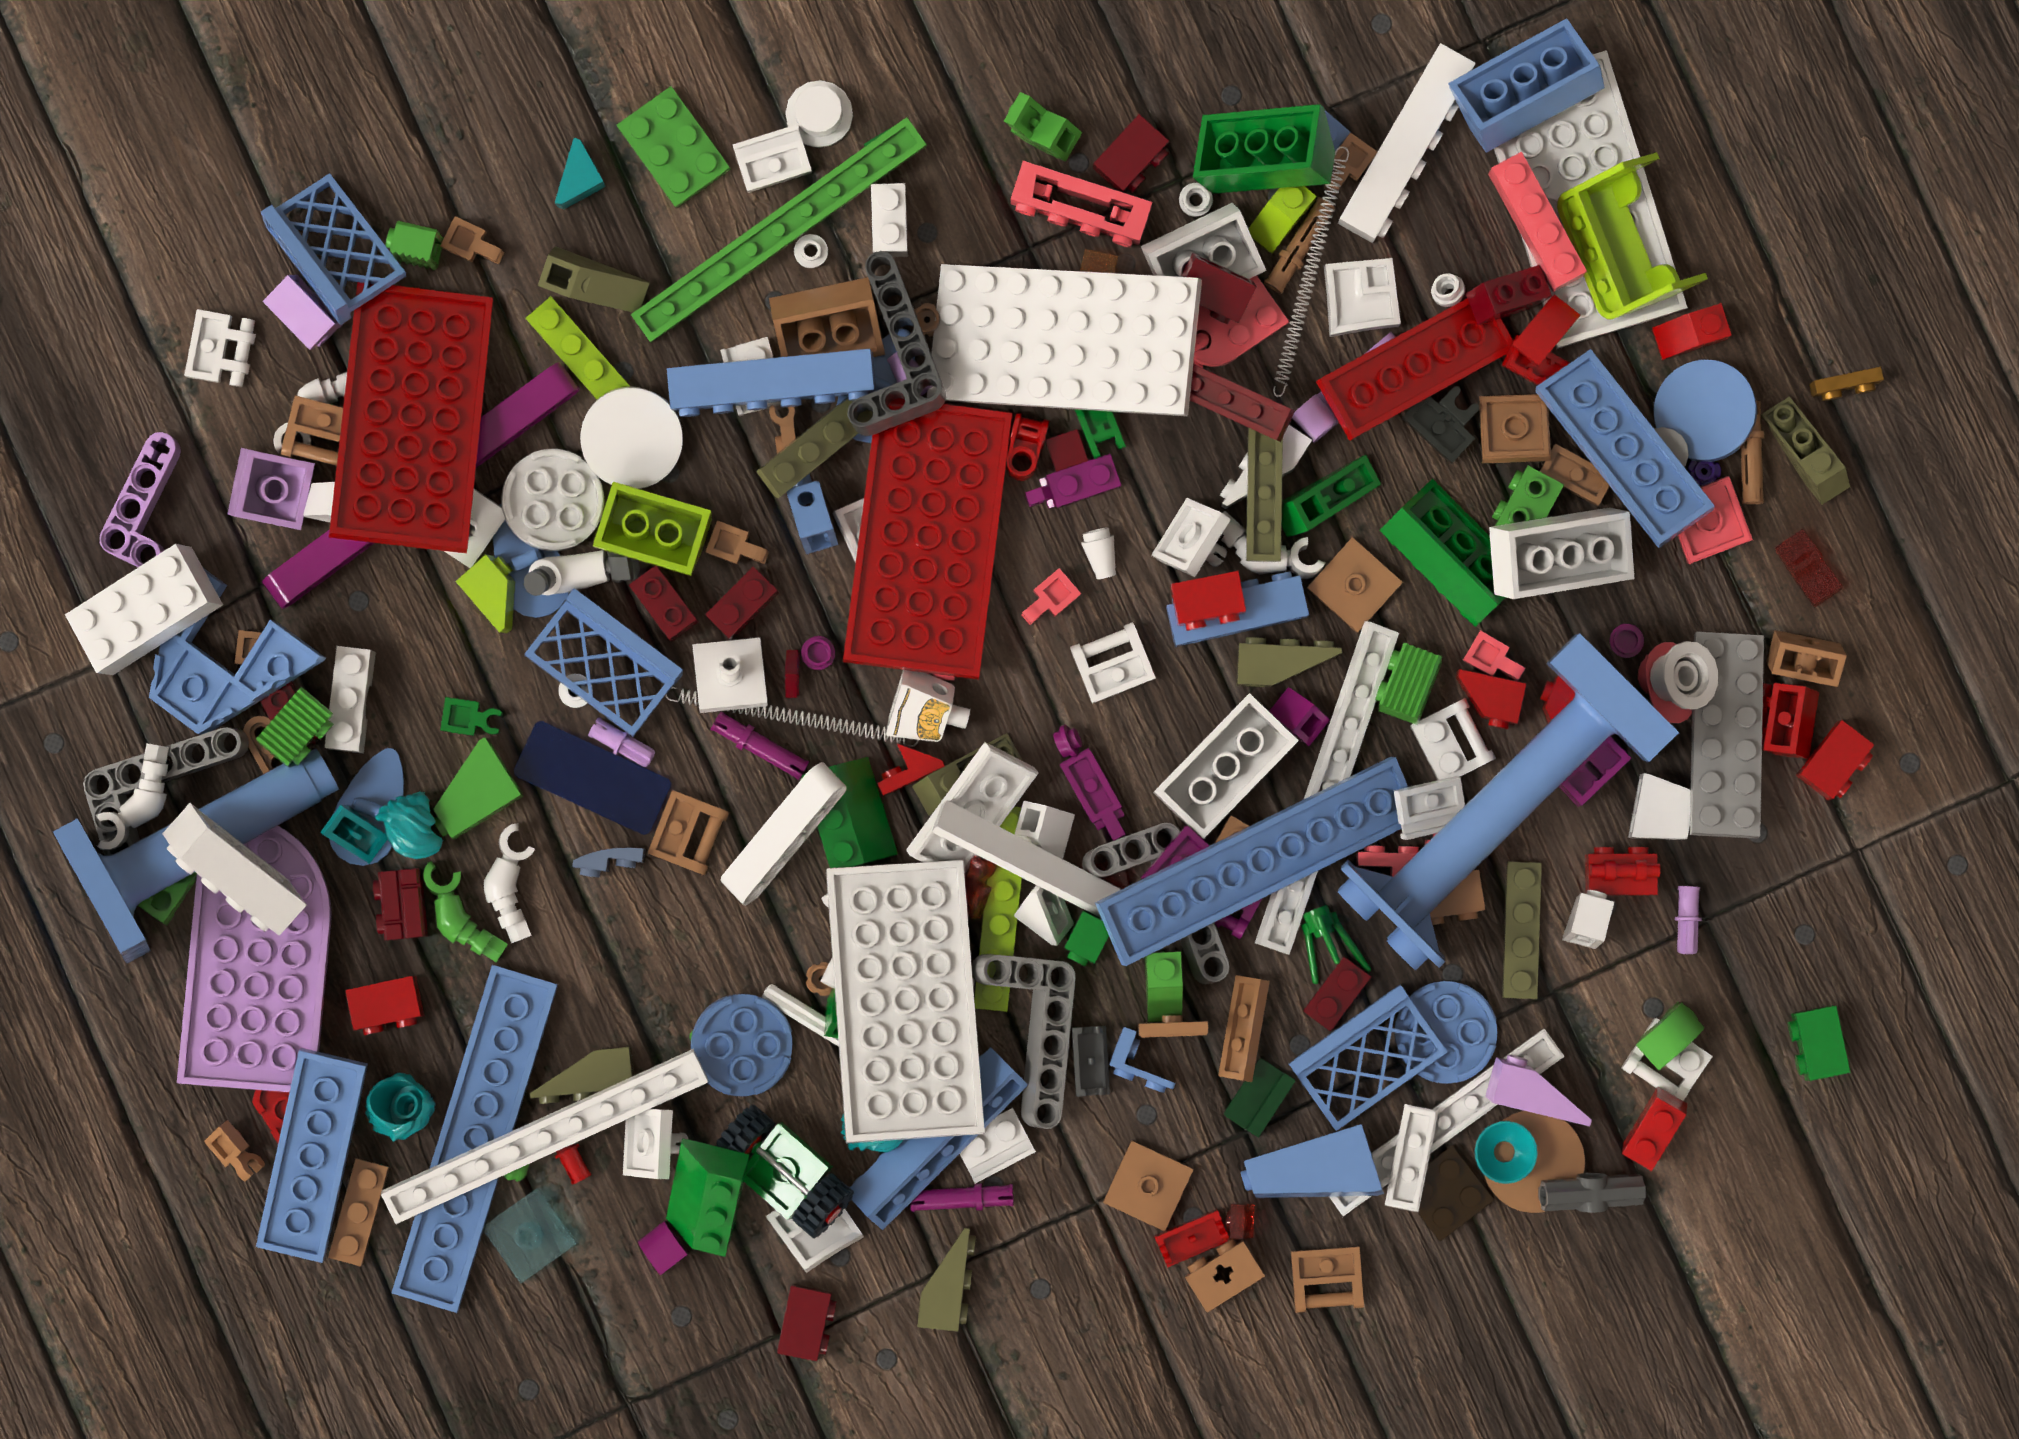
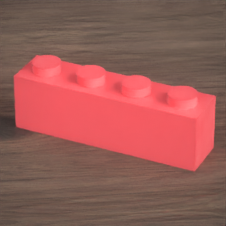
(1537, 222)

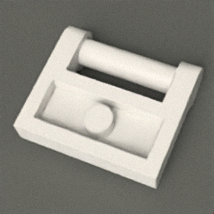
(1117, 673)
(1442, 747)
(1686, 1064)

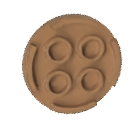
(1558, 1158)

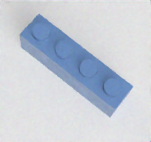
(1265, 606)

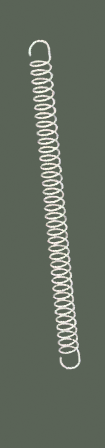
(1313, 272)
(803, 723)

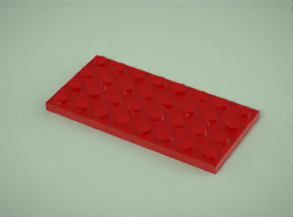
(412, 419)
(928, 542)

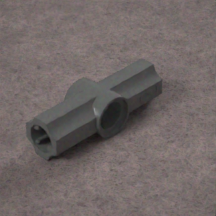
(1592, 1192)

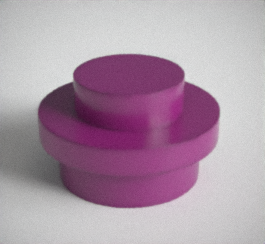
(1626, 640)
(818, 653)
(1067, 741)

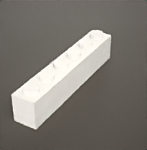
(1405, 146)

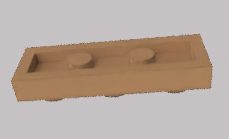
(1243, 1028)
(358, 1212)

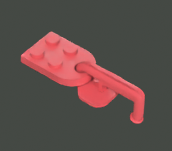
(1234, 339)

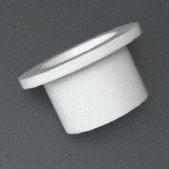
(820, 112)
(1685, 675)

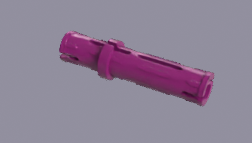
(759, 745)
(964, 1198)

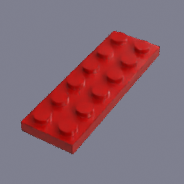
(1412, 368)

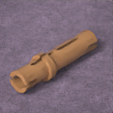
(1278, 279)
(1752, 464)

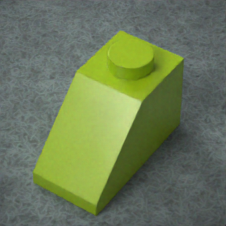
(1281, 216)
(491, 590)

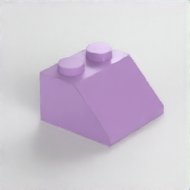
(270, 489)

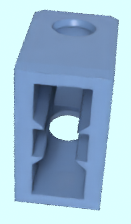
(814, 520)

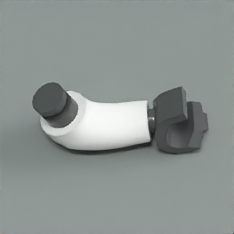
(580, 572)

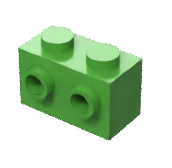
(1531, 497)

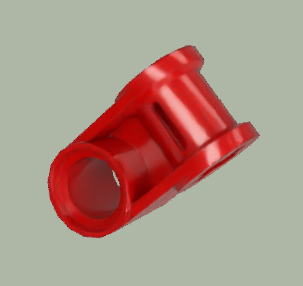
(1026, 440)

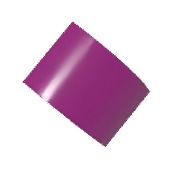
(1299, 716)
(662, 1247)

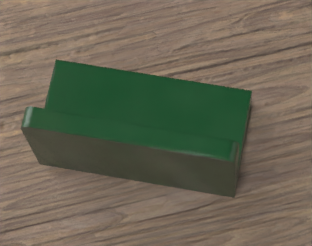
(1259, 1099)

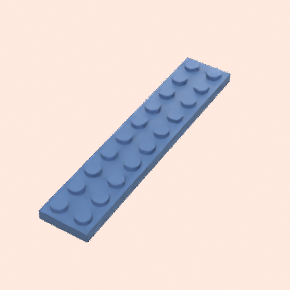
(1253, 862)
(480, 1110)

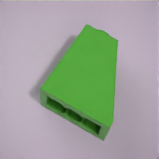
(476, 792)
(1163, 985)

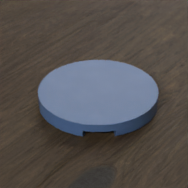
(1708, 407)
(1461, 1023)
(742, 1044)

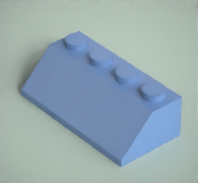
(1527, 85)

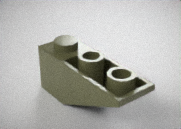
(592, 281)
(1807, 451)
(1271, 664)
(936, 785)
(588, 1075)
(942, 1296)

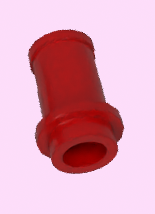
(573, 1163)

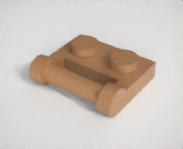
(313, 419)
(677, 828)
(1327, 1267)

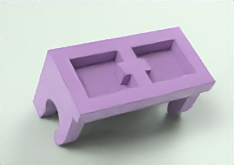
(302, 311)

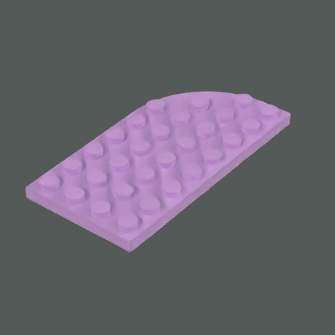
(250, 990)

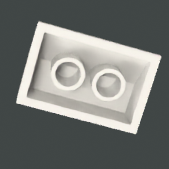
(1216, 236)

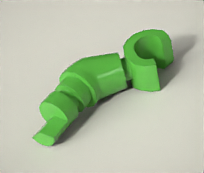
(456, 923)

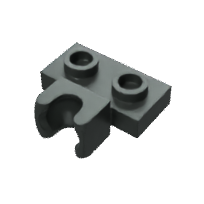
(1442, 424)

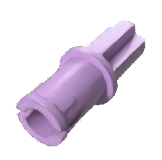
(621, 742)
(1688, 919)

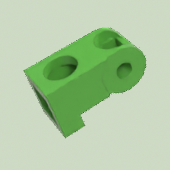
(166, 902)

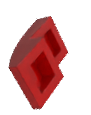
(1546, 330)

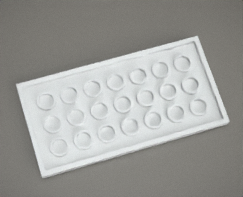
(1573, 150)
(1066, 339)
(904, 1001)

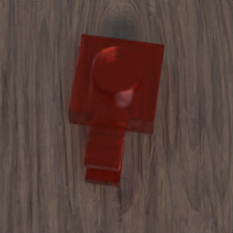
(976, 890)

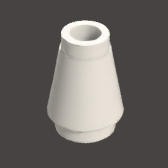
(1100, 552)

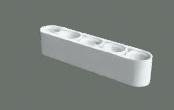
(783, 833)

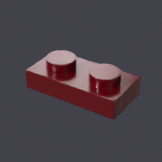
(1336, 994)

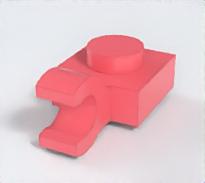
(1053, 595)
(1489, 655)

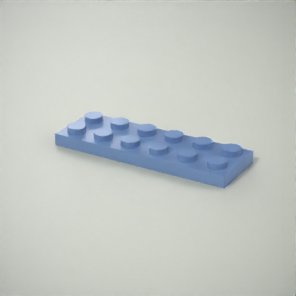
(1624, 448)
(311, 1155)

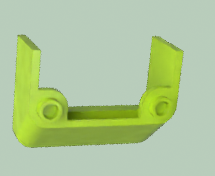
(1610, 244)

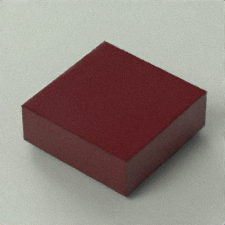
(1066, 450)

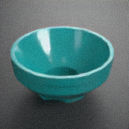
(1524, 1152)

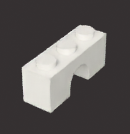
(348, 699)

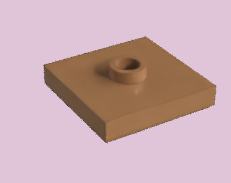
(1514, 429)
(1354, 585)
(1171, 1027)
(1148, 1185)

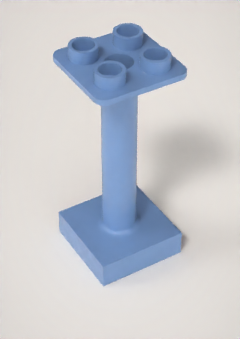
(1601, 707)

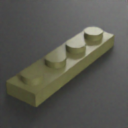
(810, 449)
(1264, 498)
(1521, 930)

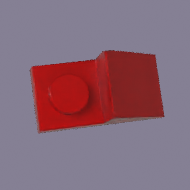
(918, 766)

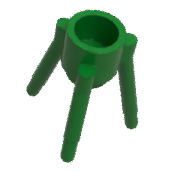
(1321, 923)

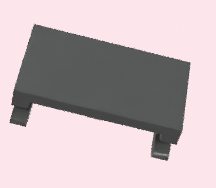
(1090, 1061)

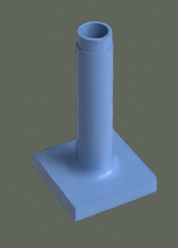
(147, 867)

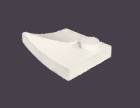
(1361, 296)
(811, 1251)

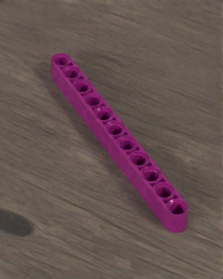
(497, 430)

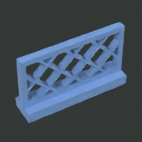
(313, 268)
(622, 639)
(1351, 1032)

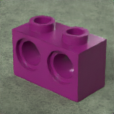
(1595, 772)

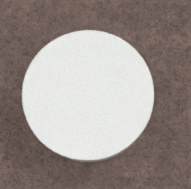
(631, 437)
(552, 500)

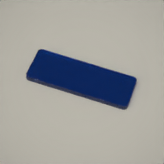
(592, 777)

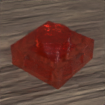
(1240, 1221)

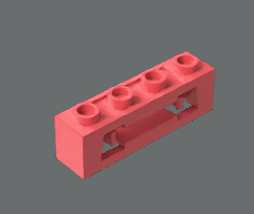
(1062, 214)

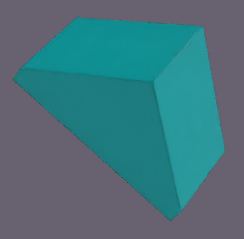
(579, 177)
(355, 833)

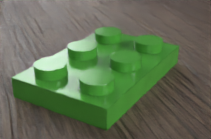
(673, 147)

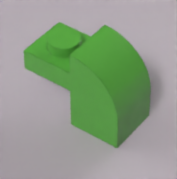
(1041, 127)
(1670, 1035)

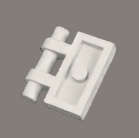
(209, 346)

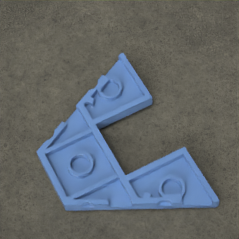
(207, 693)

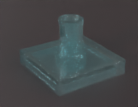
(529, 1235)

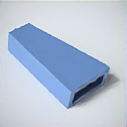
(1316, 1168)

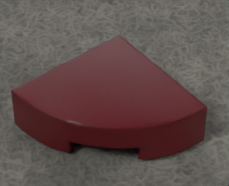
(792, 674)

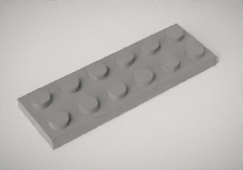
(1729, 741)

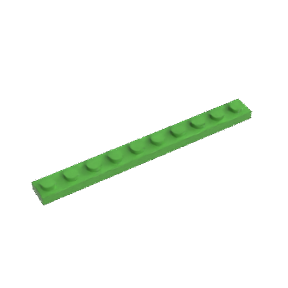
(779, 230)

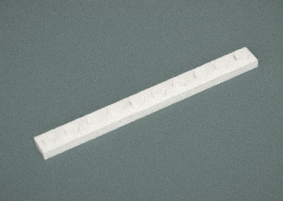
(1332, 766)
(544, 1136)

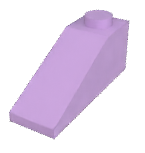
(1522, 1088)

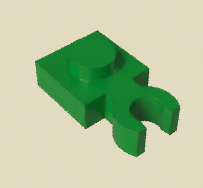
(464, 717)

